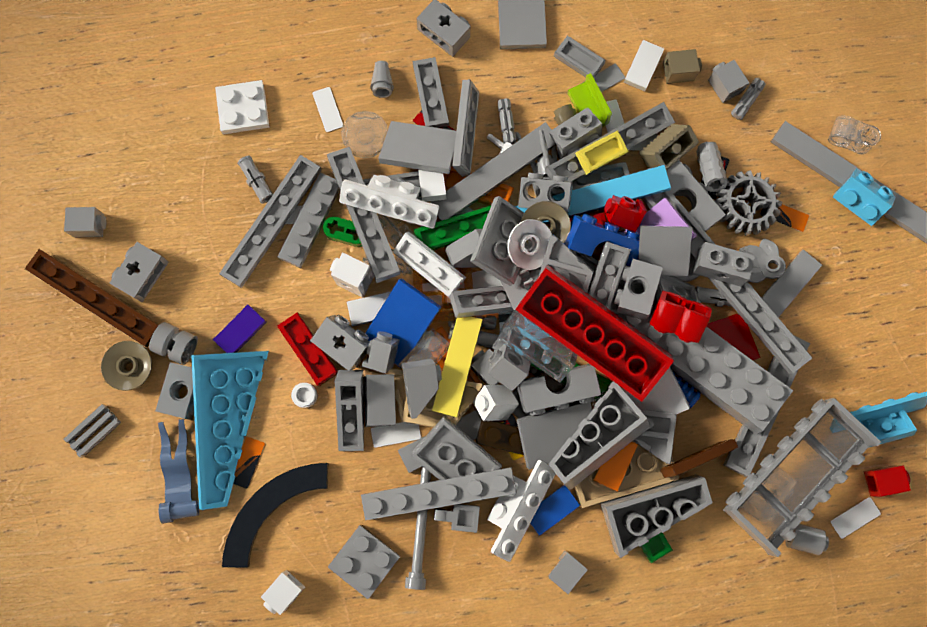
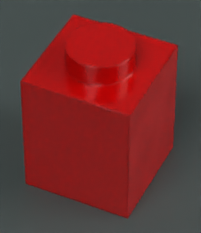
(887, 481)

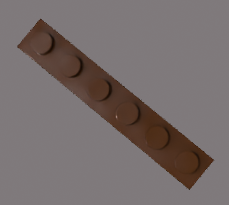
(92, 297)

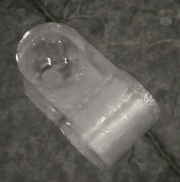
(853, 135)

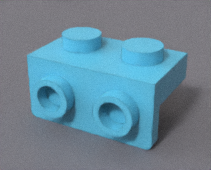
(865, 197)

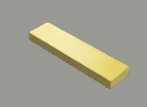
(457, 366)

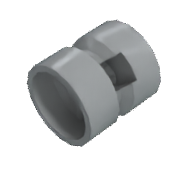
(169, 341)

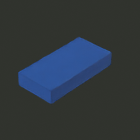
(553, 509)

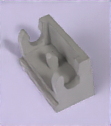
(379, 400)

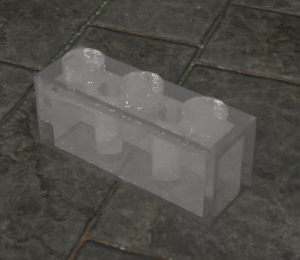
(537, 346)

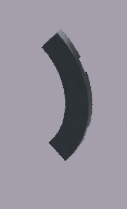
(261, 506)

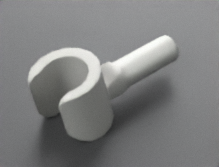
(501, 145)

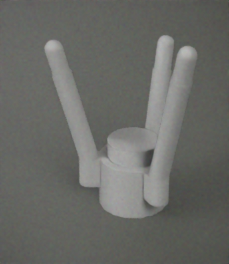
(545, 160)

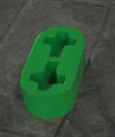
(338, 236)

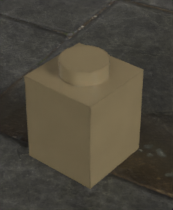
(681, 66)

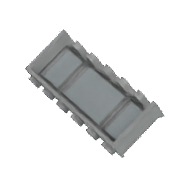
(799, 474)

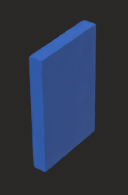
(406, 316)

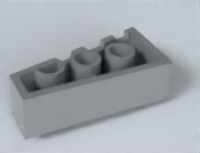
(599, 437)
(646, 513)

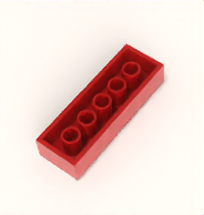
(595, 333)

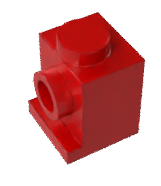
(625, 212)

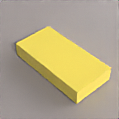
(601, 152)

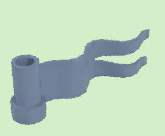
(177, 478)

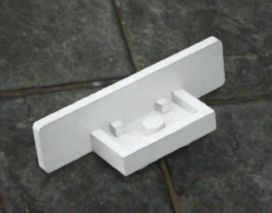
(390, 199)
(517, 510)

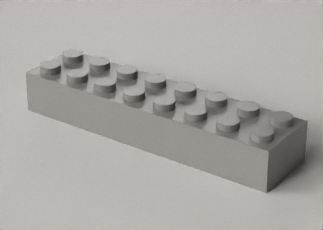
(718, 372)

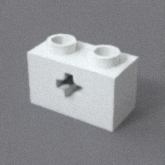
(351, 274)

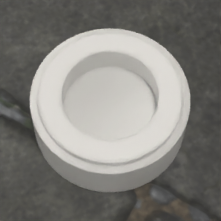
(304, 395)

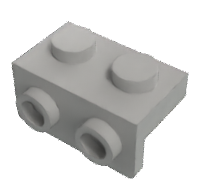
(576, 132)

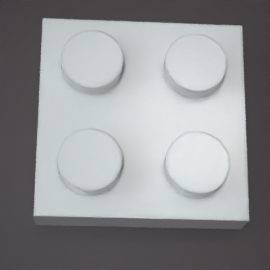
(242, 107)

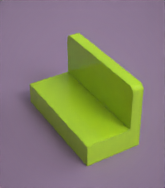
(589, 96)

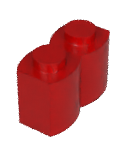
(680, 316)

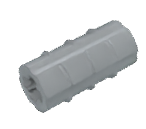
(711, 166)

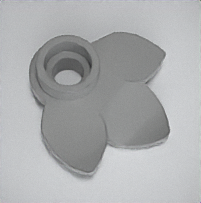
(764, 255)

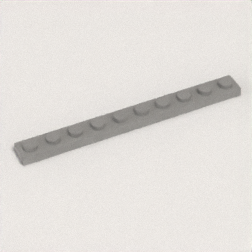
(746, 300)

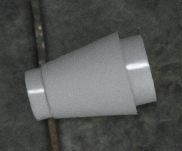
(381, 80)

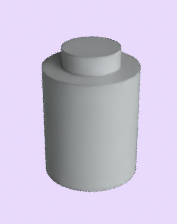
(809, 540)

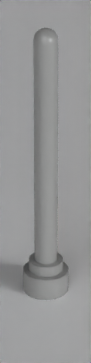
(416, 578)

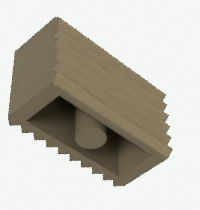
(669, 146)

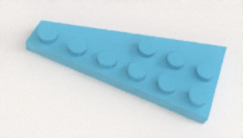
(222, 413)

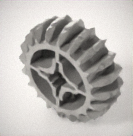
(765, 200)

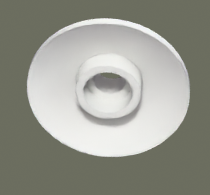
(538, 238)

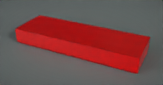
(311, 356)

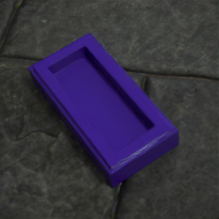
(240, 330)

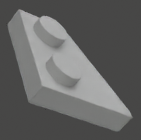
(567, 263)
(659, 436)

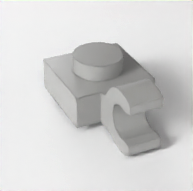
(462, 517)

